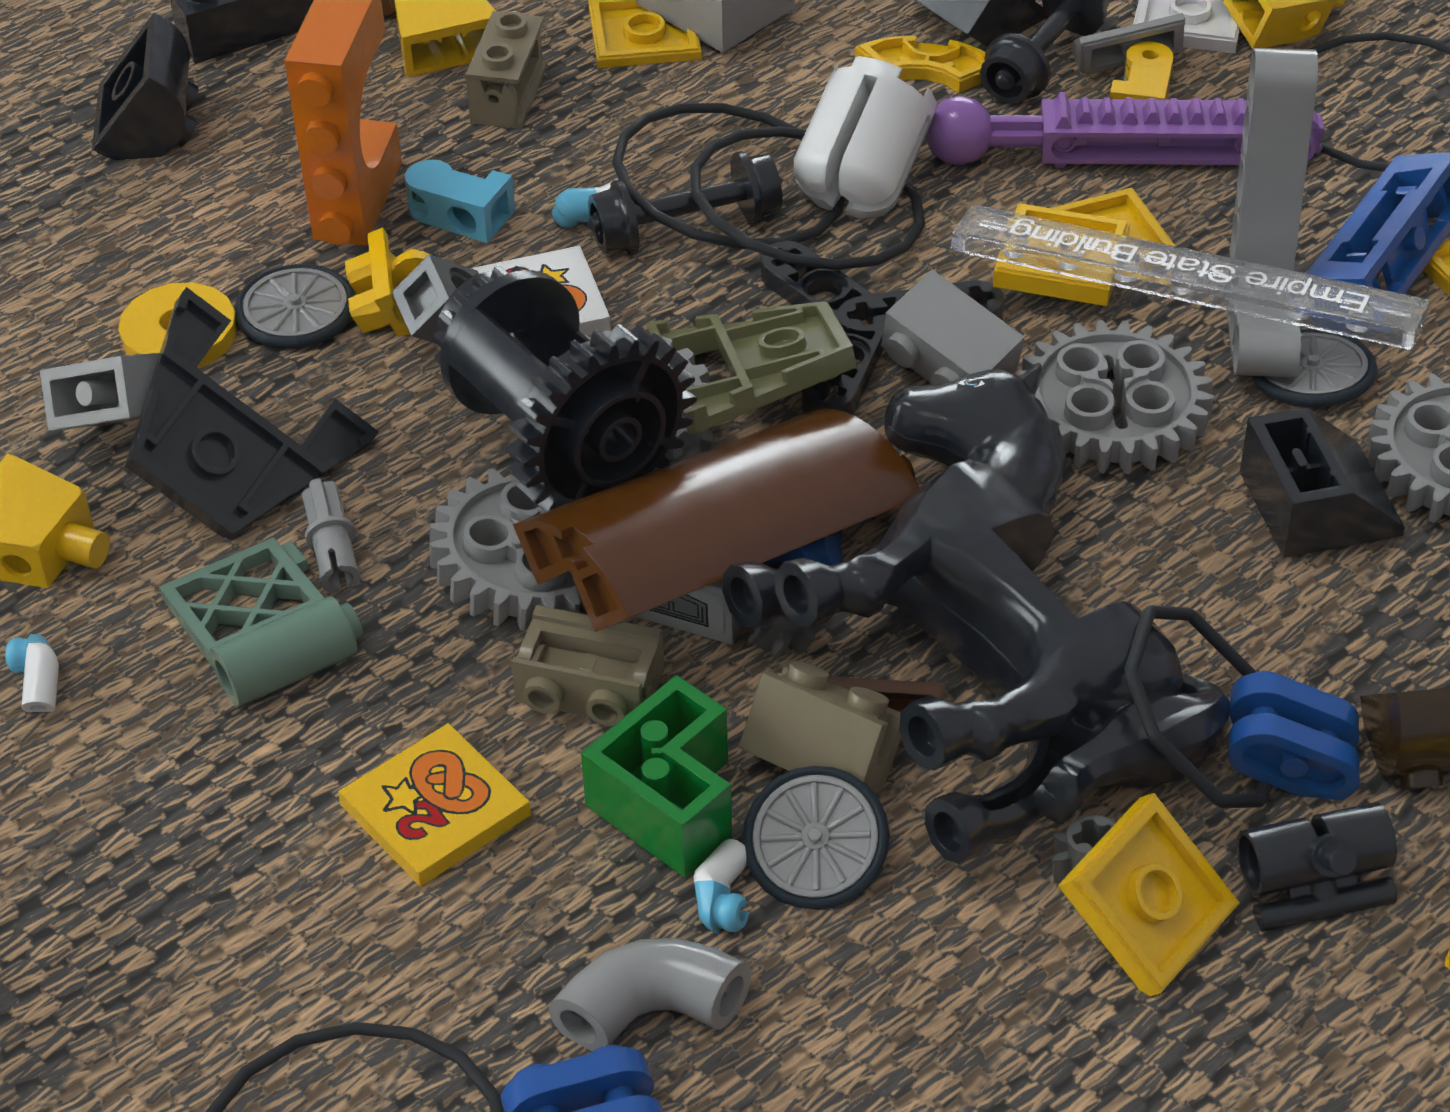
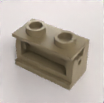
(506, 70)
(586, 671)

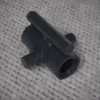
(1319, 865)

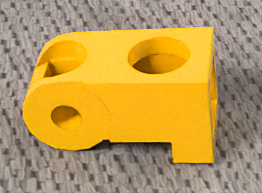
(1146, 72)

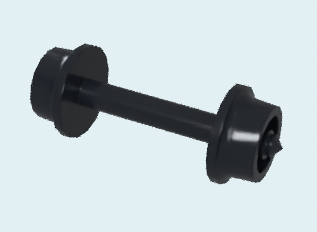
(1017, 65)
(753, 186)

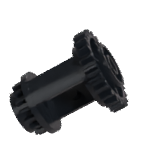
(578, 404)

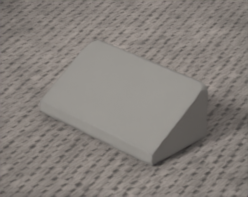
(1109, 48)

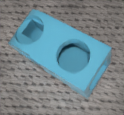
(459, 200)

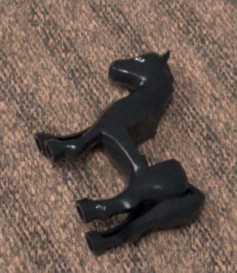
(965, 575)

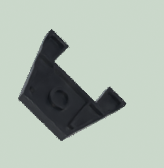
(213, 448)

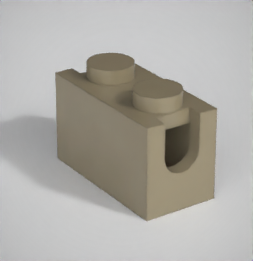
(813, 722)

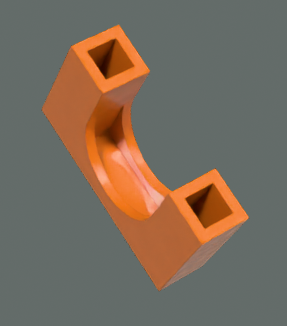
(343, 158)

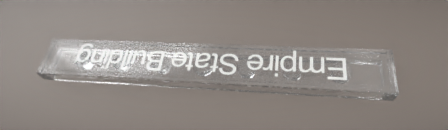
(1192, 276)

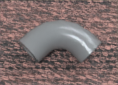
(645, 979)

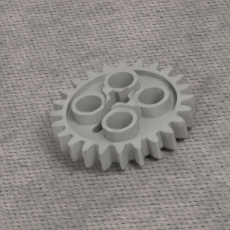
(1158, 389)
(1413, 445)
(482, 555)

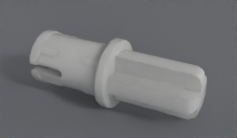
(330, 535)

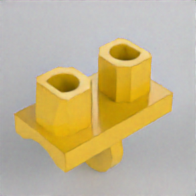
(373, 280)

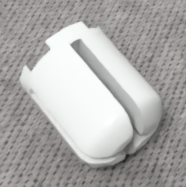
(863, 138)

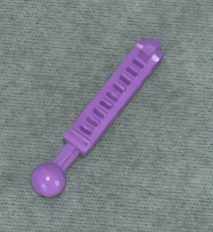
(1101, 131)

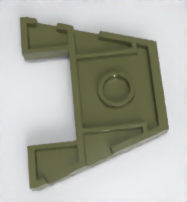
(767, 357)

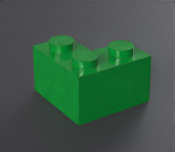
(659, 776)

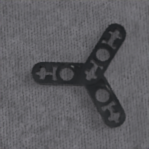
(850, 307)

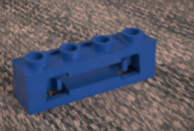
(1393, 226)

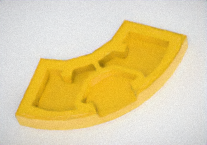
(950, 65)

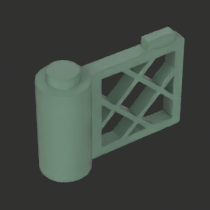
(273, 644)

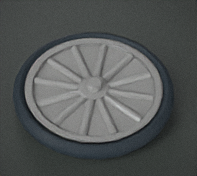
(294, 306)
(1329, 372)
(816, 837)

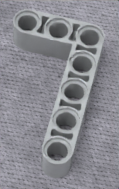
(1271, 197)

